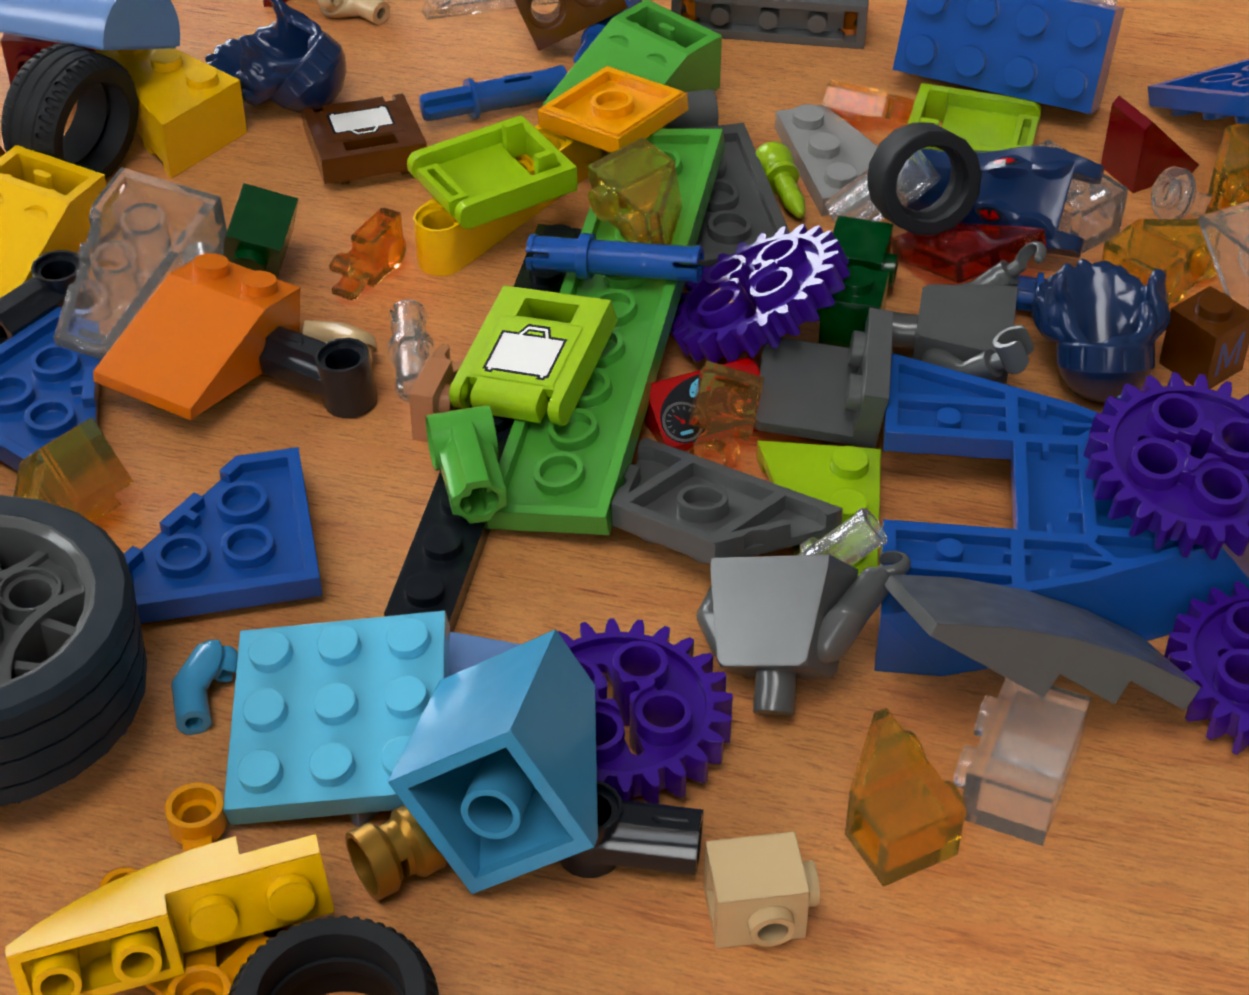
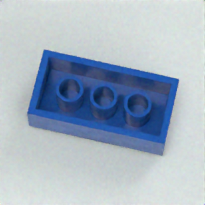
(1014, 47)

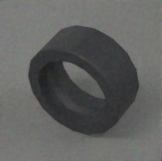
(958, 196)

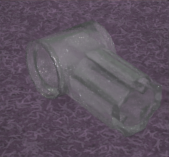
(913, 181)

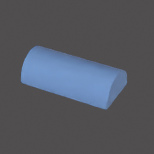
(94, 22)

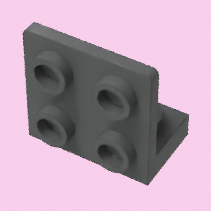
(829, 388)

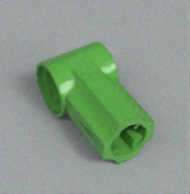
(466, 452)

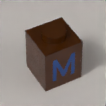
(1206, 337)

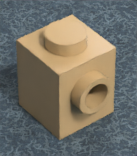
(758, 889)

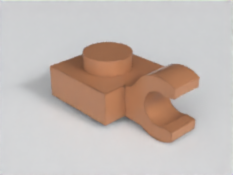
(431, 390)

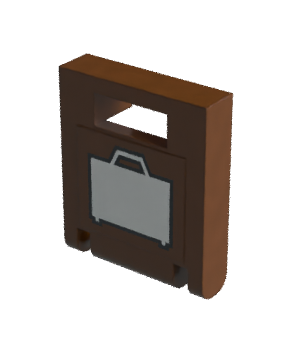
(359, 126)

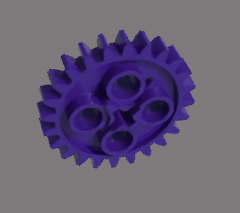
(759, 294)
(1175, 463)
(1214, 652)
(665, 696)

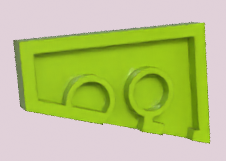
(829, 473)

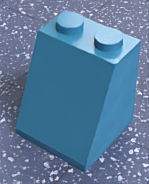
(506, 764)

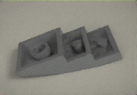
(1038, 638)

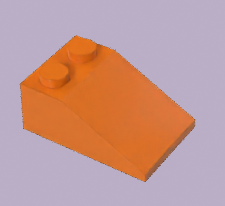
(199, 335)

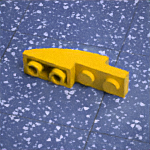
(147, 919)

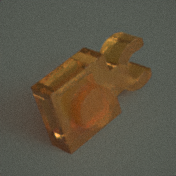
(854, 101)
(375, 252)
(726, 409)

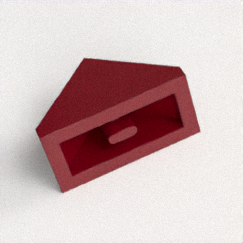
(1138, 149)

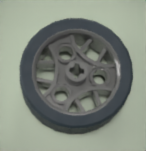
(66, 646)

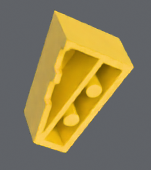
(182, 105)

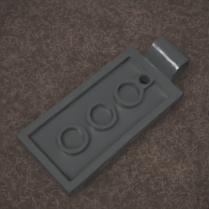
(741, 196)

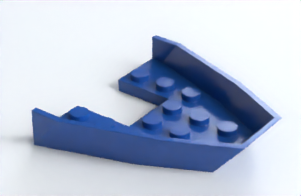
(1059, 534)

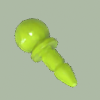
(782, 175)

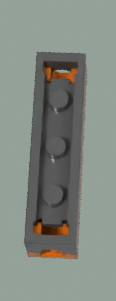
(782, 21)

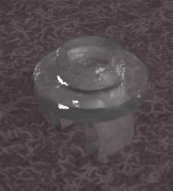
(1176, 195)

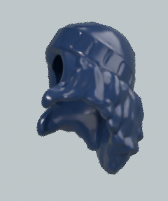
(285, 62)
(1102, 325)

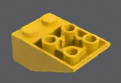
(41, 210)

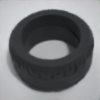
(48, 90)
(336, 957)

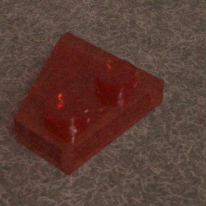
(965, 249)

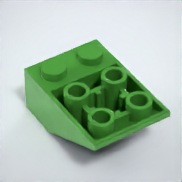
(653, 46)

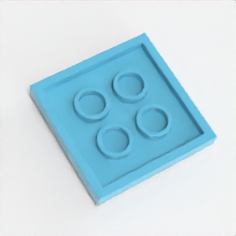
(328, 714)

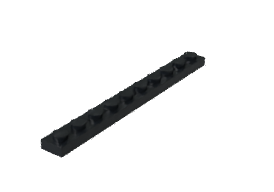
(445, 544)

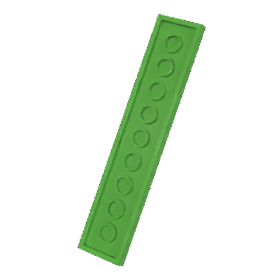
(570, 473)

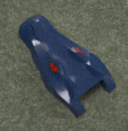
(1021, 190)

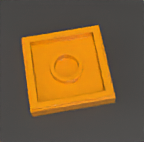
(612, 109)

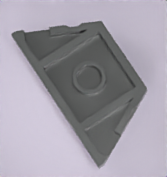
(713, 508)

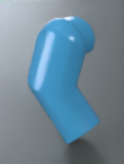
(190, 684)

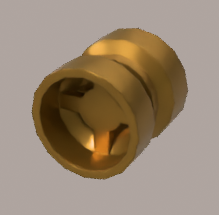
(391, 853)

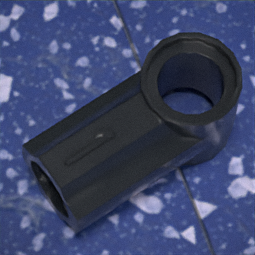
(40, 294)
(333, 369)
(640, 837)

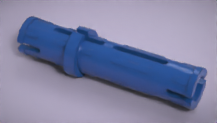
(614, 258)

